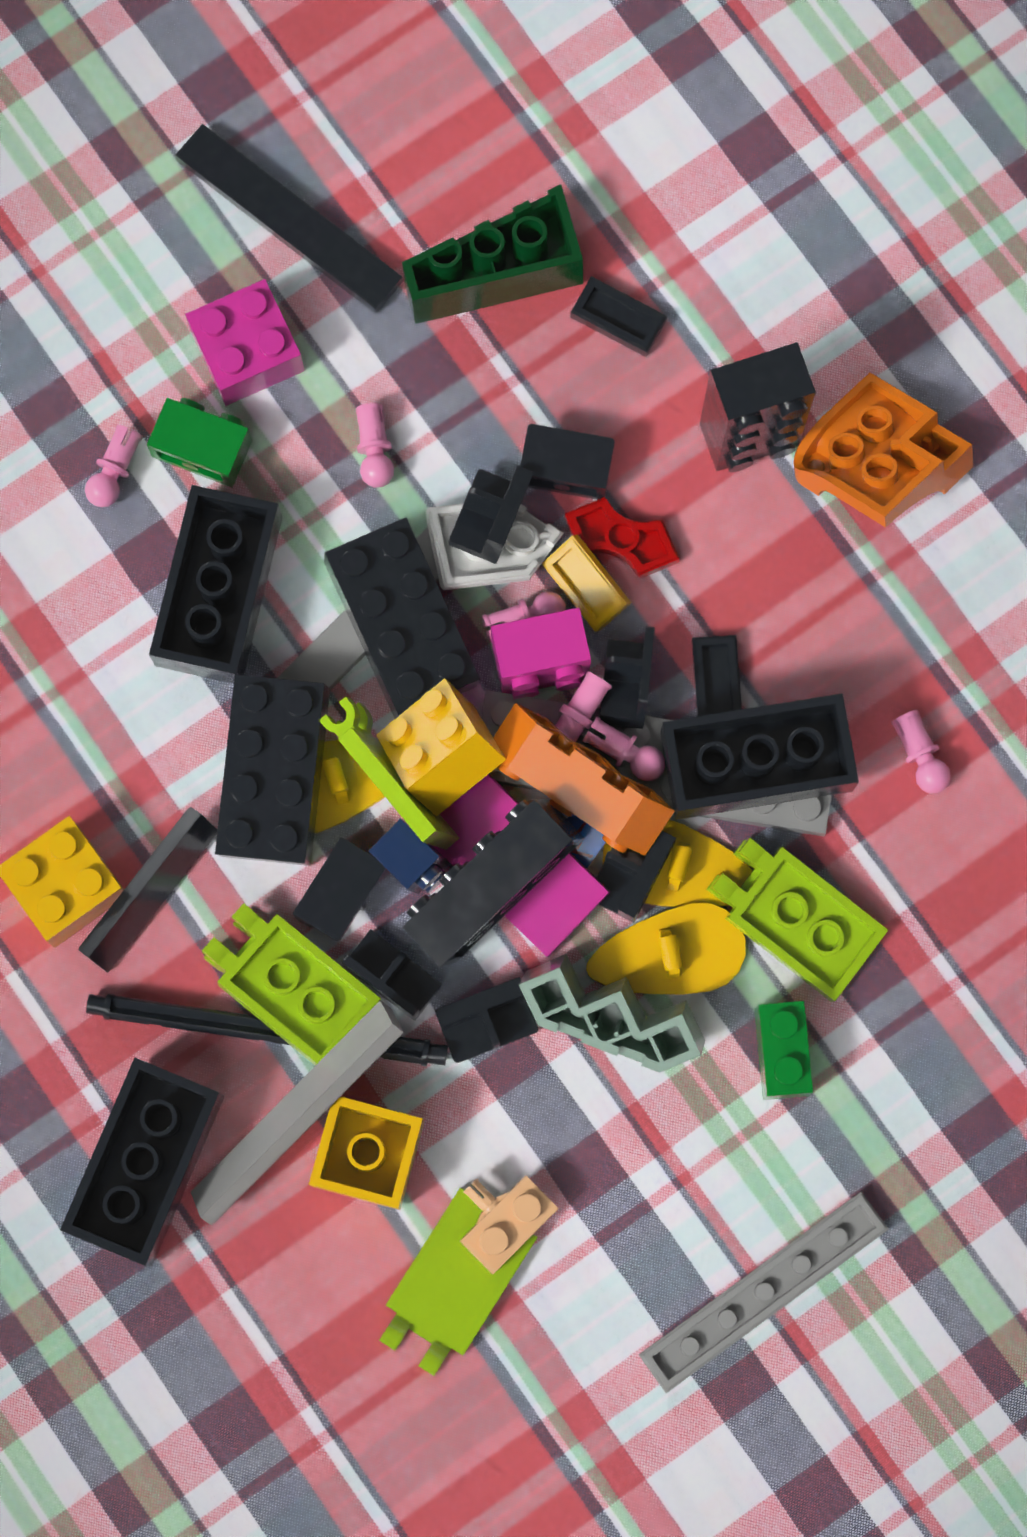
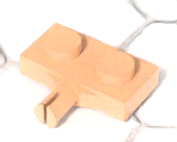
(505, 1221)

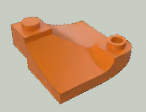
(880, 452)

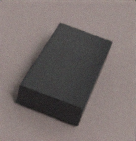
(618, 316)
(716, 674)

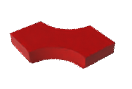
(639, 544)

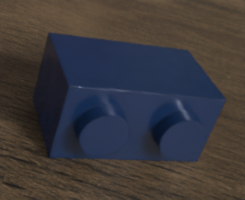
(408, 859)

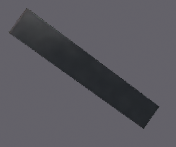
(289, 218)

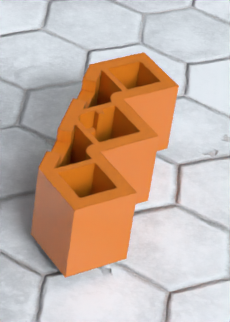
(580, 781)

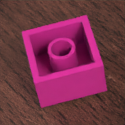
(245, 342)
(541, 653)

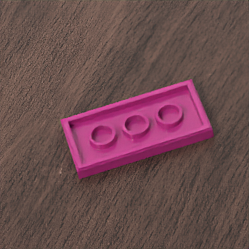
(553, 905)

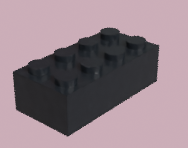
(756, 408)
(216, 584)
(399, 615)
(759, 756)
(272, 770)
(493, 882)
(142, 1162)

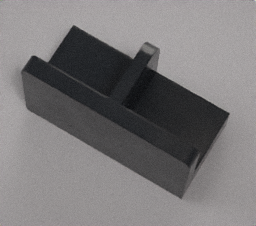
(567, 461)
(489, 513)
(629, 674)
(633, 876)
(339, 890)
(392, 974)
(486, 1021)

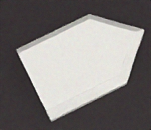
(521, 556)

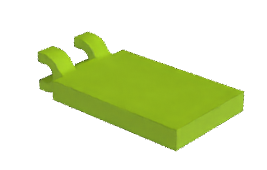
(372, 758)
(799, 918)
(290, 984)
(447, 1288)

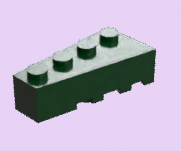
(498, 262)

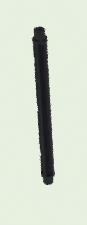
(236, 1025)

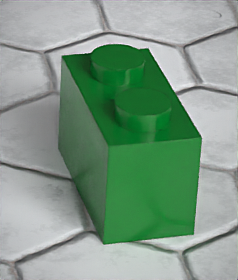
(200, 441)
(783, 1050)

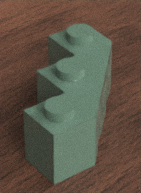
(611, 1017)

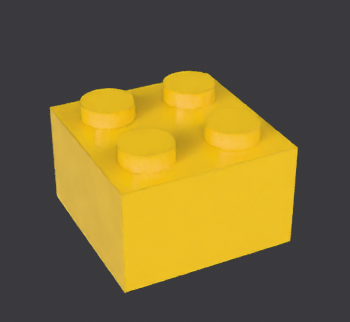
(440, 747)
(61, 881)
(367, 1152)

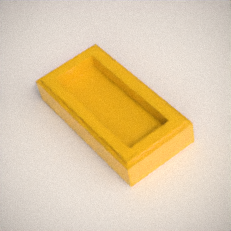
(586, 583)

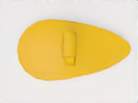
(343, 788)
(692, 868)
(673, 952)

